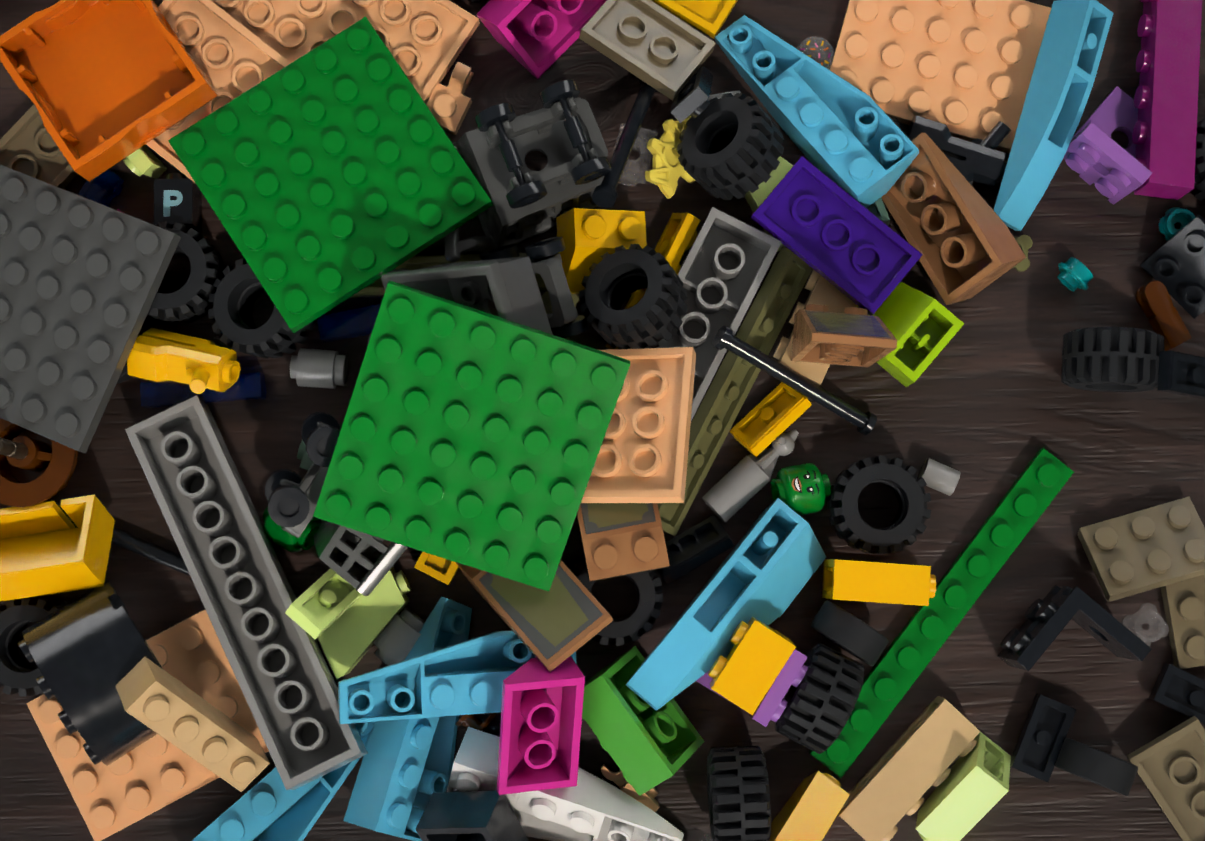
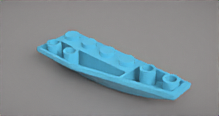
(1052, 104)
(820, 112)
(753, 581)
(436, 684)
(410, 756)
(280, 814)

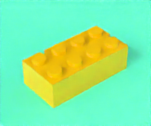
(47, 553)

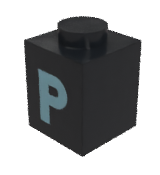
(177, 201)

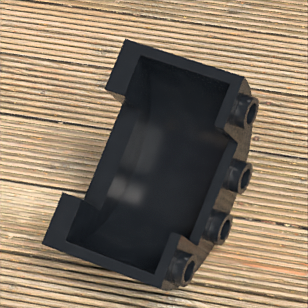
(81, 659)

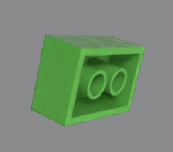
(640, 740)

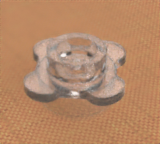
(1147, 613)

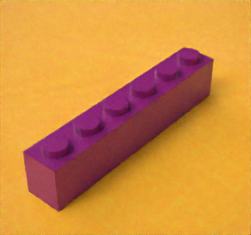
(1168, 96)

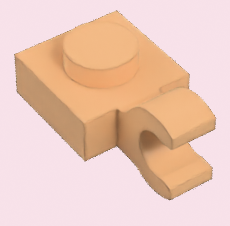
(449, 103)
(647, 798)

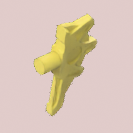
(665, 161)

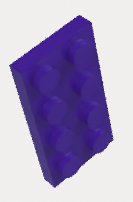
(836, 236)

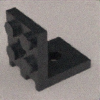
(1050, 616)

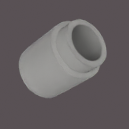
(319, 368)
(398, 637)

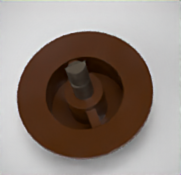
(32, 466)

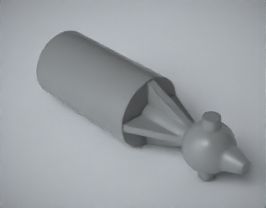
(747, 478)

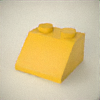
(593, 233)
(751, 664)

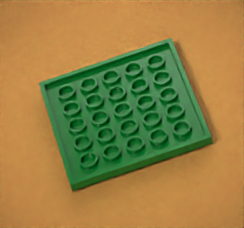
(330, 174)
(470, 436)

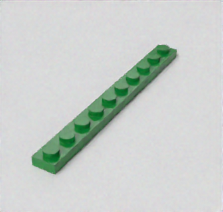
(953, 599)

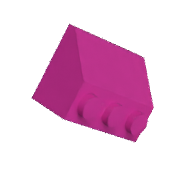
(537, 29)
(540, 727)

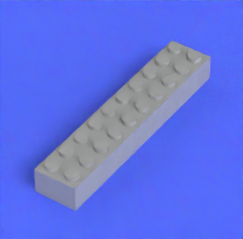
(244, 592)

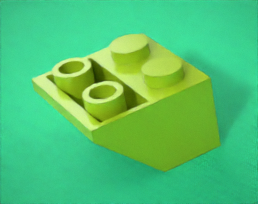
(920, 329)

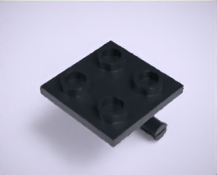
(1182, 266)

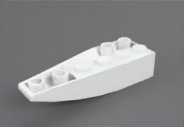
(576, 813)

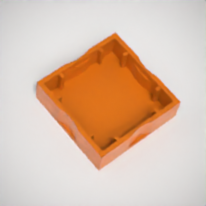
(103, 77)

